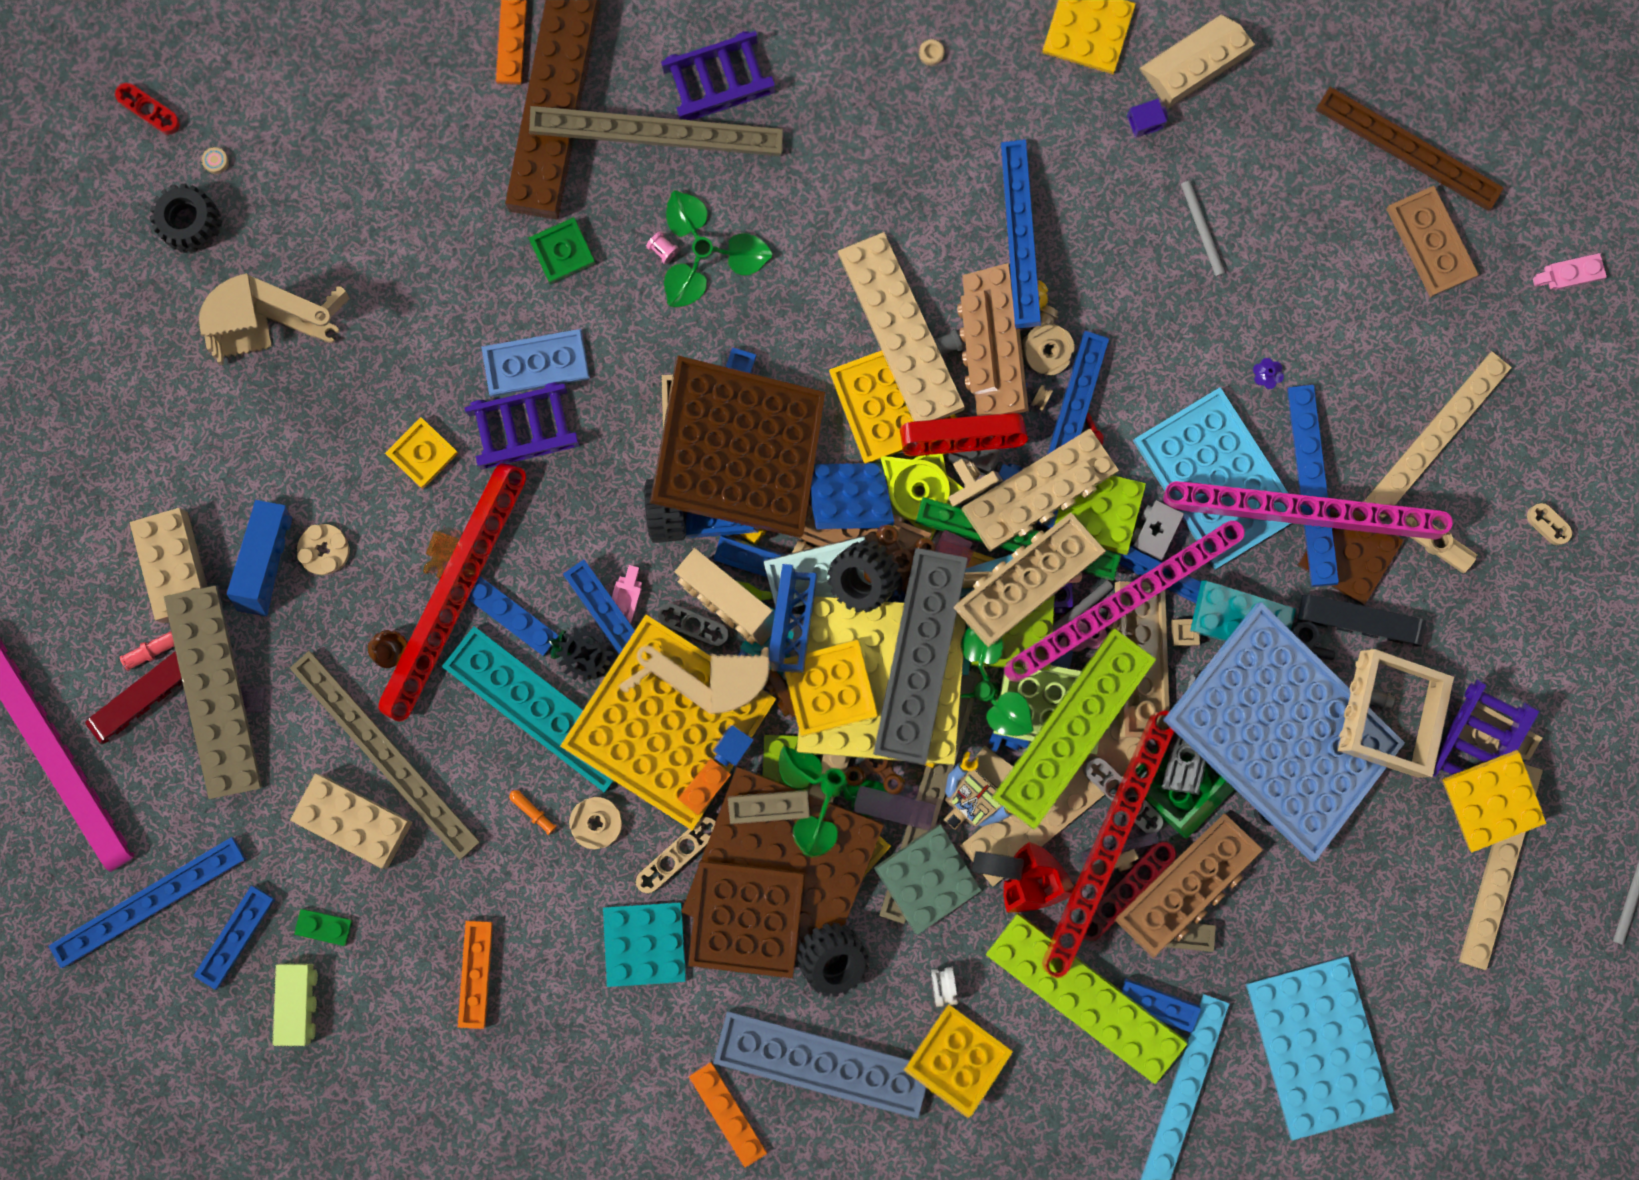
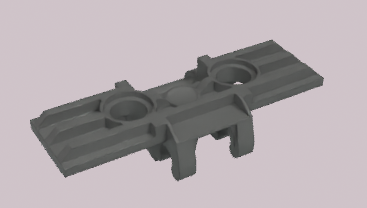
(1183, 775)

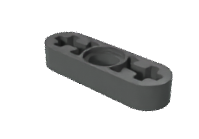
(696, 635)

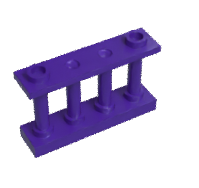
(736, 93)
(539, 444)
(1509, 739)

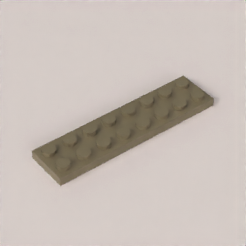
(213, 692)

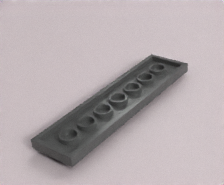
(920, 656)

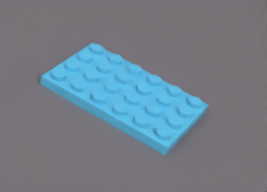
(1212, 448)
(1319, 1048)

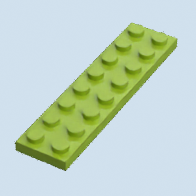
(1073, 729)
(1088, 1000)

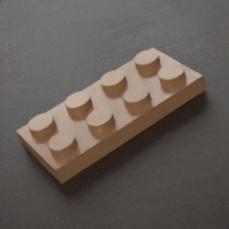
(1432, 241)

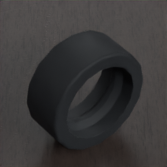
(998, 865)

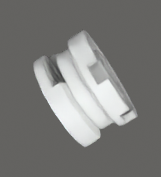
(947, 987)

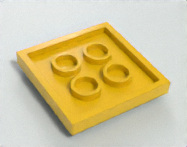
(1089, 32)
(831, 689)
(1494, 801)
(958, 1061)

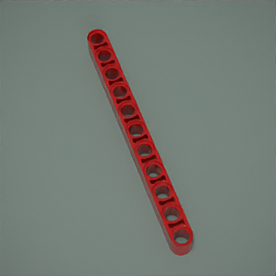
(443, 600)
(1099, 852)

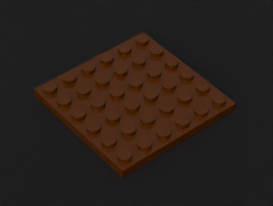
(738, 447)
(829, 879)

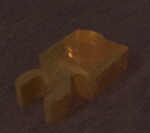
(440, 549)

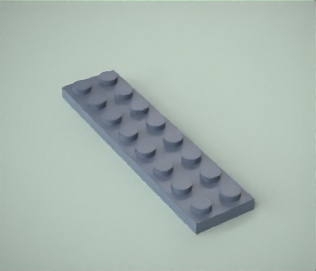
(818, 1064)

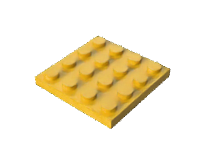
(872, 405)

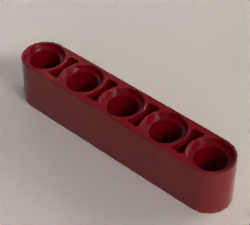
(135, 699)
(1137, 885)

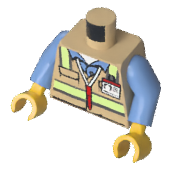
(971, 797)

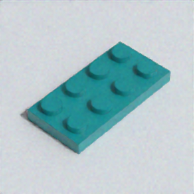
(1222, 610)

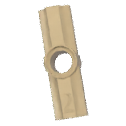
(1451, 551)

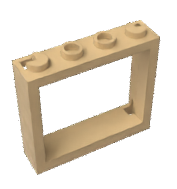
(1431, 720)

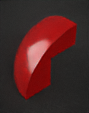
(1042, 881)

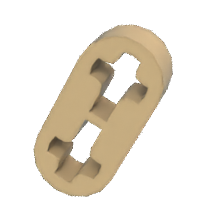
(1552, 519)

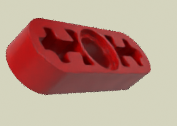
(145, 99)

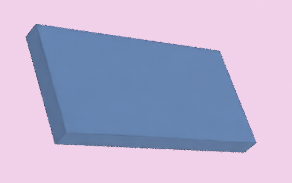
(535, 362)

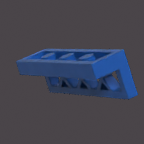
(782, 618)

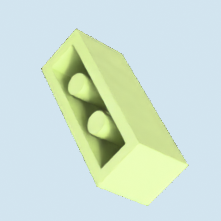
(294, 1005)

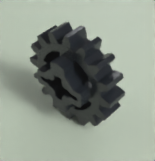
(589, 665)

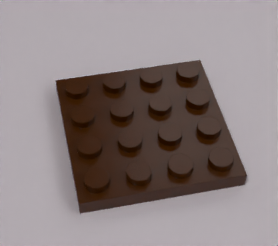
(746, 919)

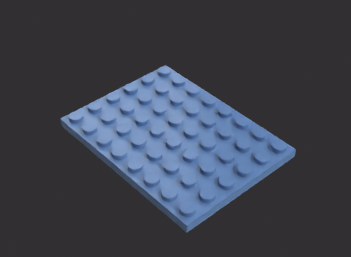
(1272, 729)

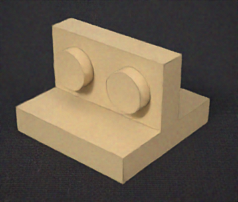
(969, 472)

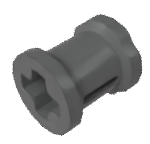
(948, 343)

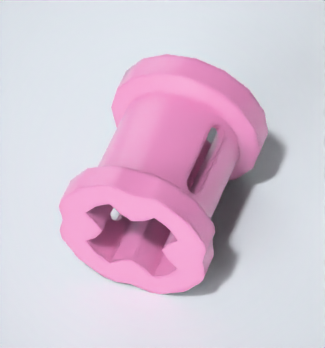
(662, 247)

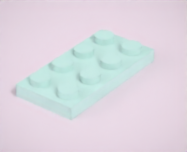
(809, 561)

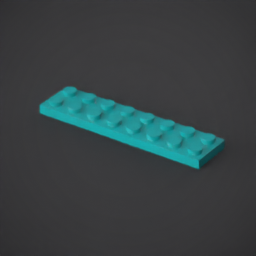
(520, 697)

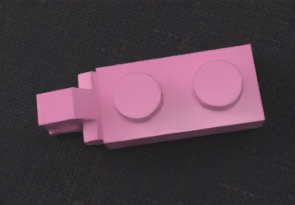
(1572, 272)
(627, 593)

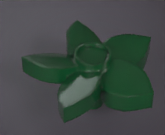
(553, 642)

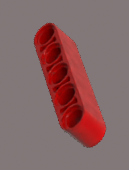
(963, 434)

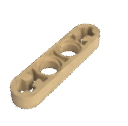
(678, 856)

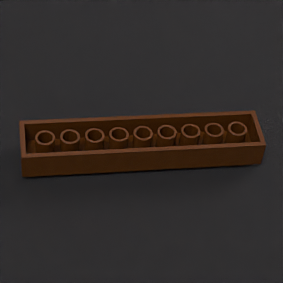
(554, 82)

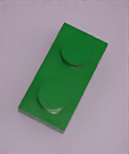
(323, 927)

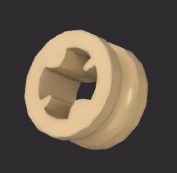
(1042, 397)

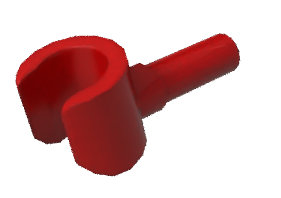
(1097, 433)

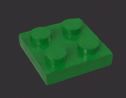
(561, 250)

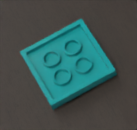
(644, 944)

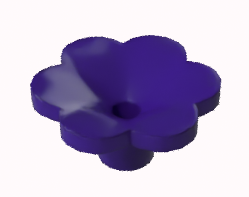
(1264, 377)

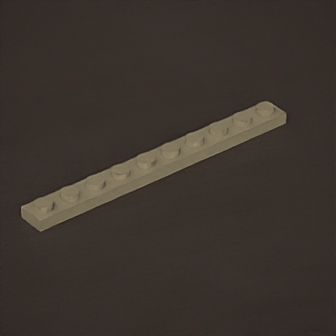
(655, 131)
(385, 755)
(933, 787)

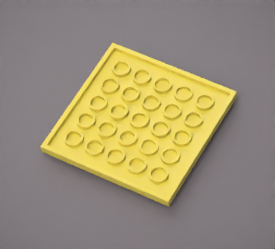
(877, 636)

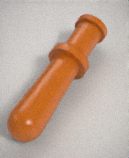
(527, 807)

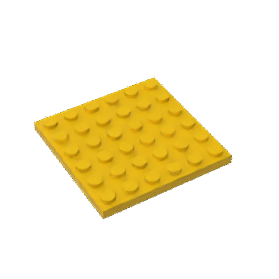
(654, 734)

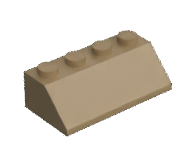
(1197, 59)

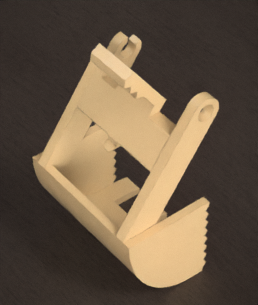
(237, 311)
(732, 679)

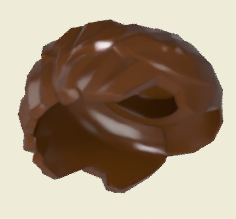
(386, 648)

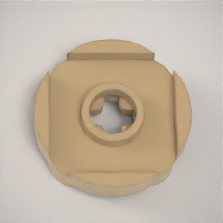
(1034, 344)
(316, 536)
(582, 829)

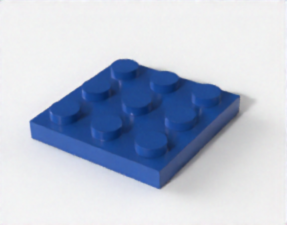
(850, 496)

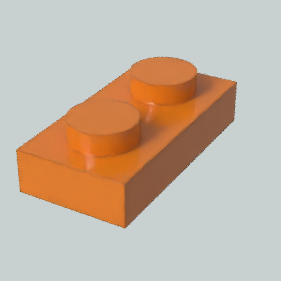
(704, 786)

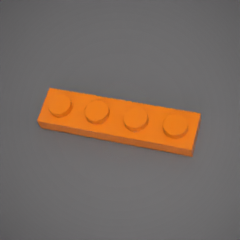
(511, 42)
(475, 974)
(727, 1114)

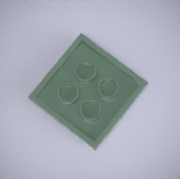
(927, 879)

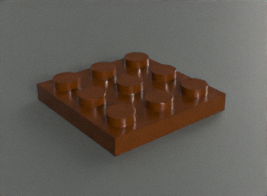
(1359, 559)

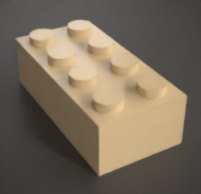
(167, 557)
(729, 598)
(351, 821)

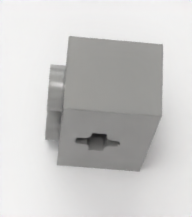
(1166, 519)

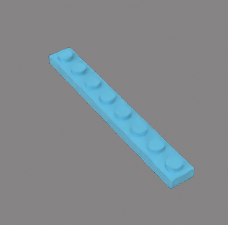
(1185, 1090)

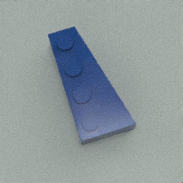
(259, 558)

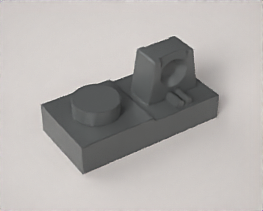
(984, 460)

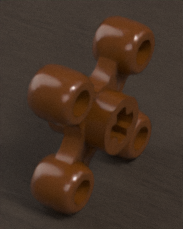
(905, 554)
(884, 770)

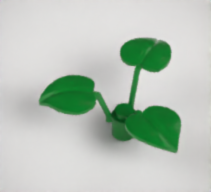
(685, 285)
(1012, 712)
(797, 771)

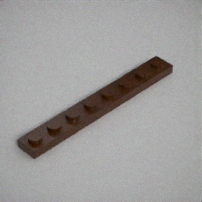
(1409, 149)

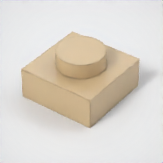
(1182, 635)

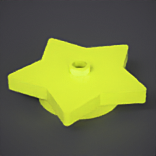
(907, 474)

